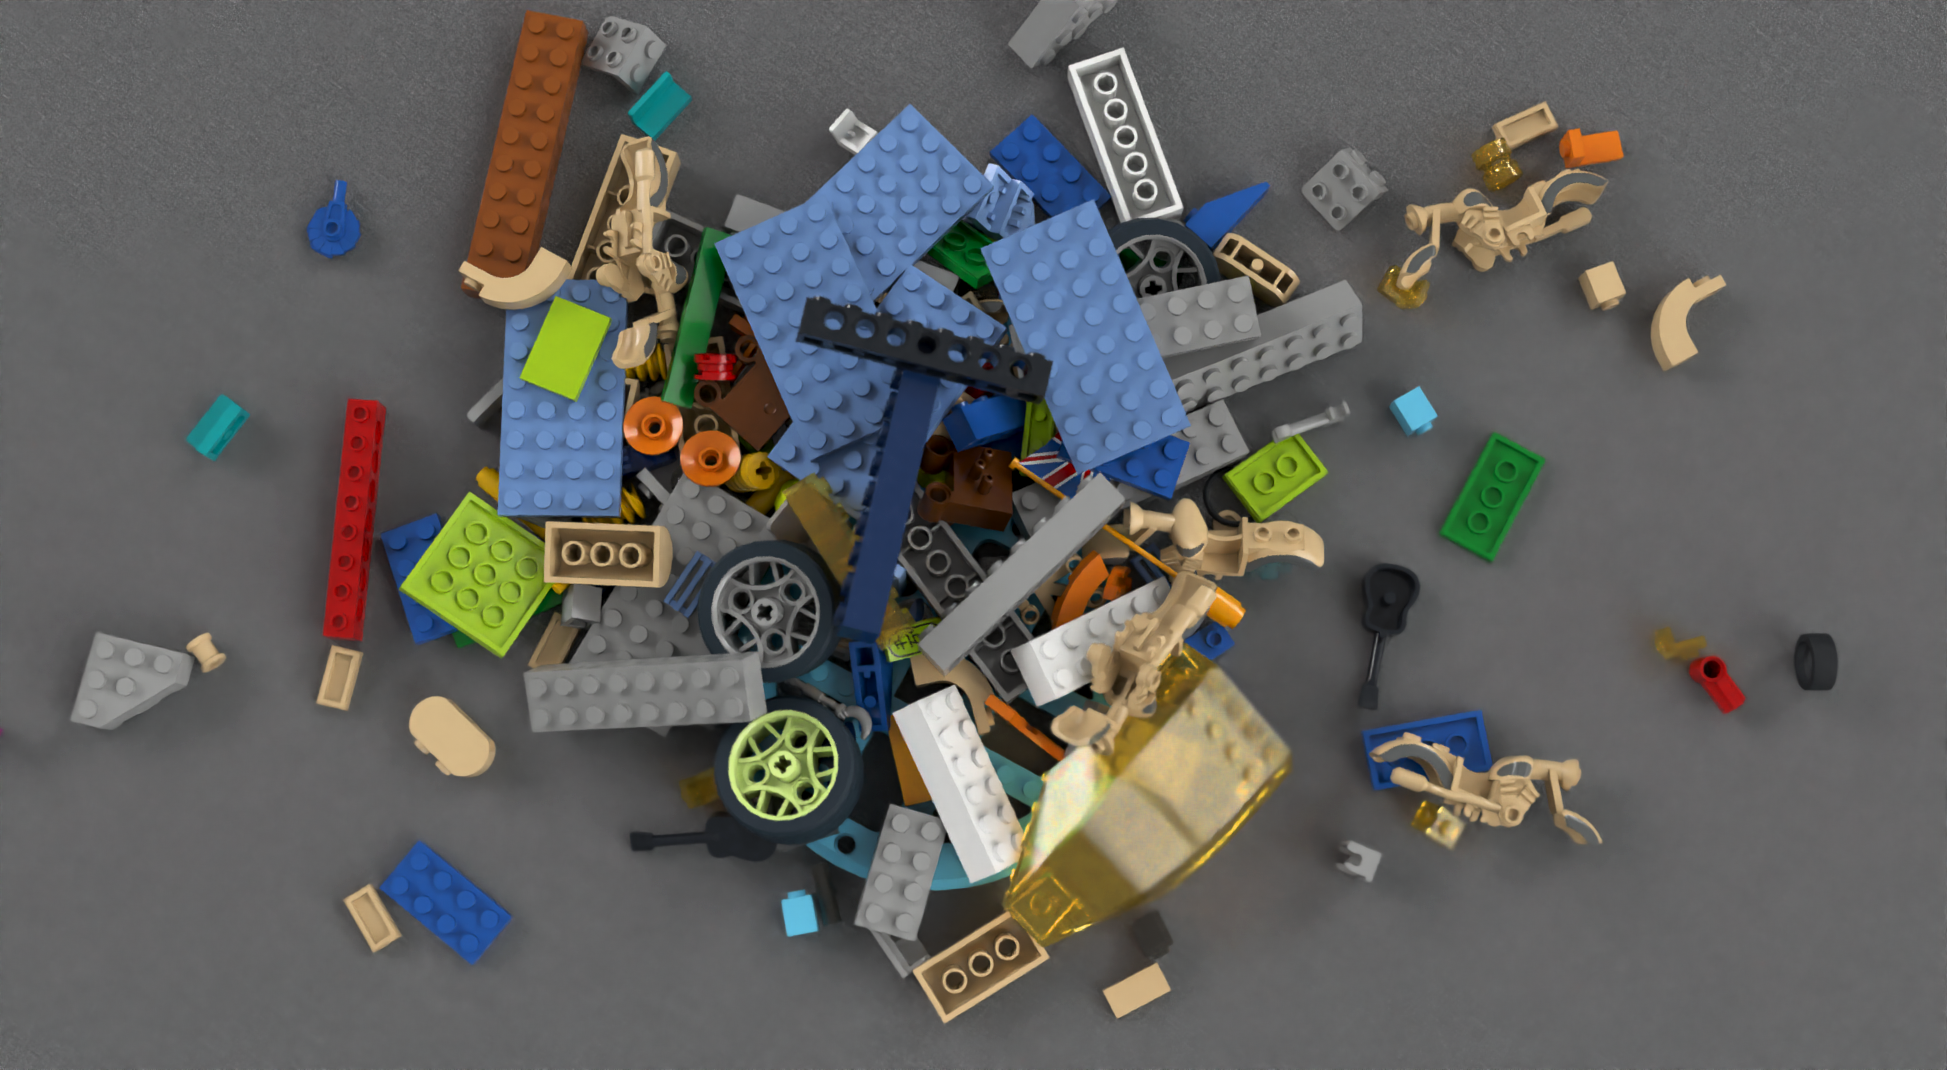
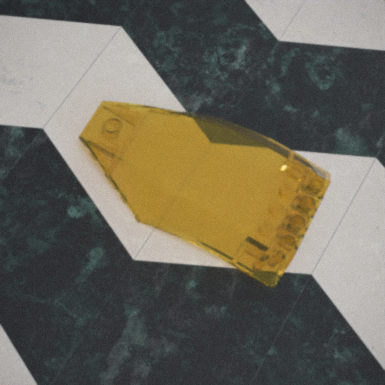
(1152, 811)

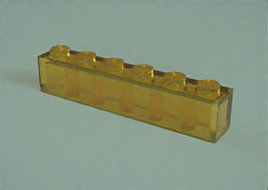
(834, 540)

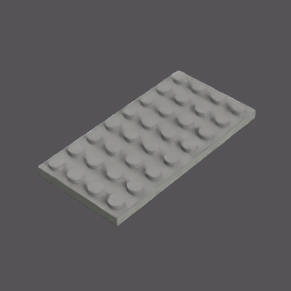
(636, 619)

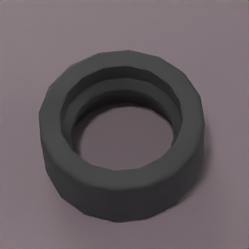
(1816, 662)

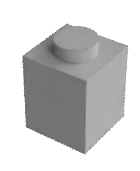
(581, 606)

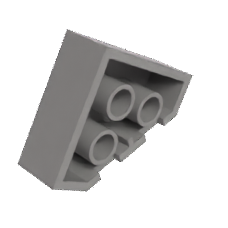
(1054, 26)
(127, 680)

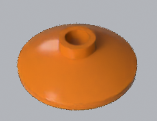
(643, 416)
(710, 446)

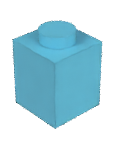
(1413, 412)
(799, 913)

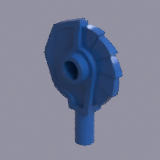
(333, 227)

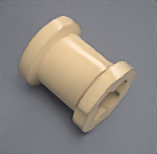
(206, 652)

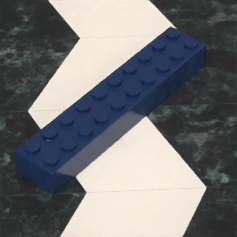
(887, 504)

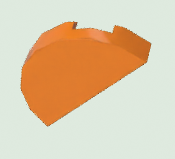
(1117, 583)

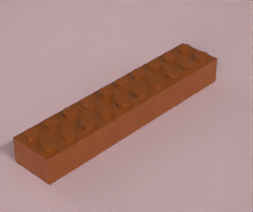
(527, 145)

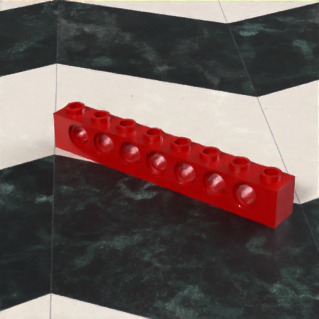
(354, 520)

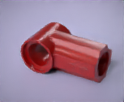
(1719, 685)

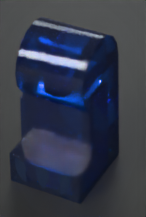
(635, 461)

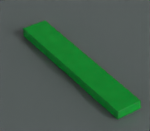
(695, 321)

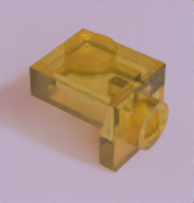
(1403, 298)
(1686, 649)
(699, 789)
(1438, 824)

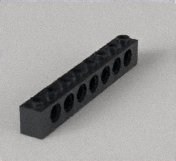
(908, 356)

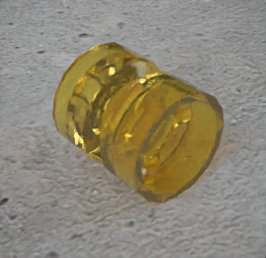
(1501, 174)

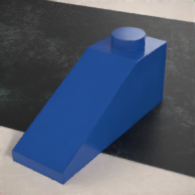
(1224, 214)
(872, 683)

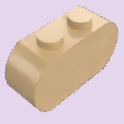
(1268, 277)
(451, 737)

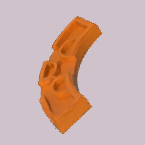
(1082, 584)
(1021, 725)

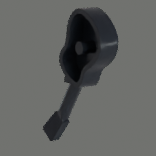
(1388, 596)
(721, 835)

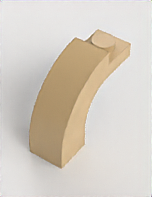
(522, 291)
(1668, 327)
(966, 678)

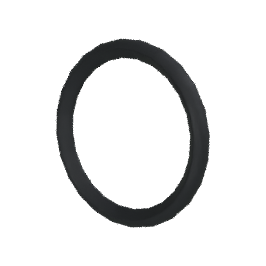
(1215, 516)

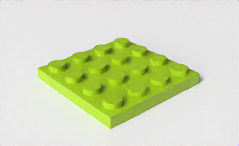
(481, 575)

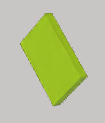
(565, 349)
(1275, 476)

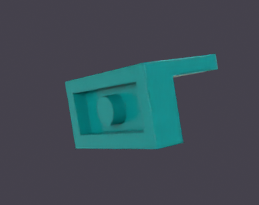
(659, 106)
(217, 427)

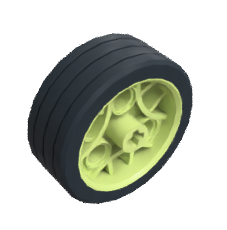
(789, 771)

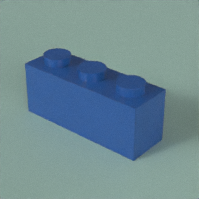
(985, 421)

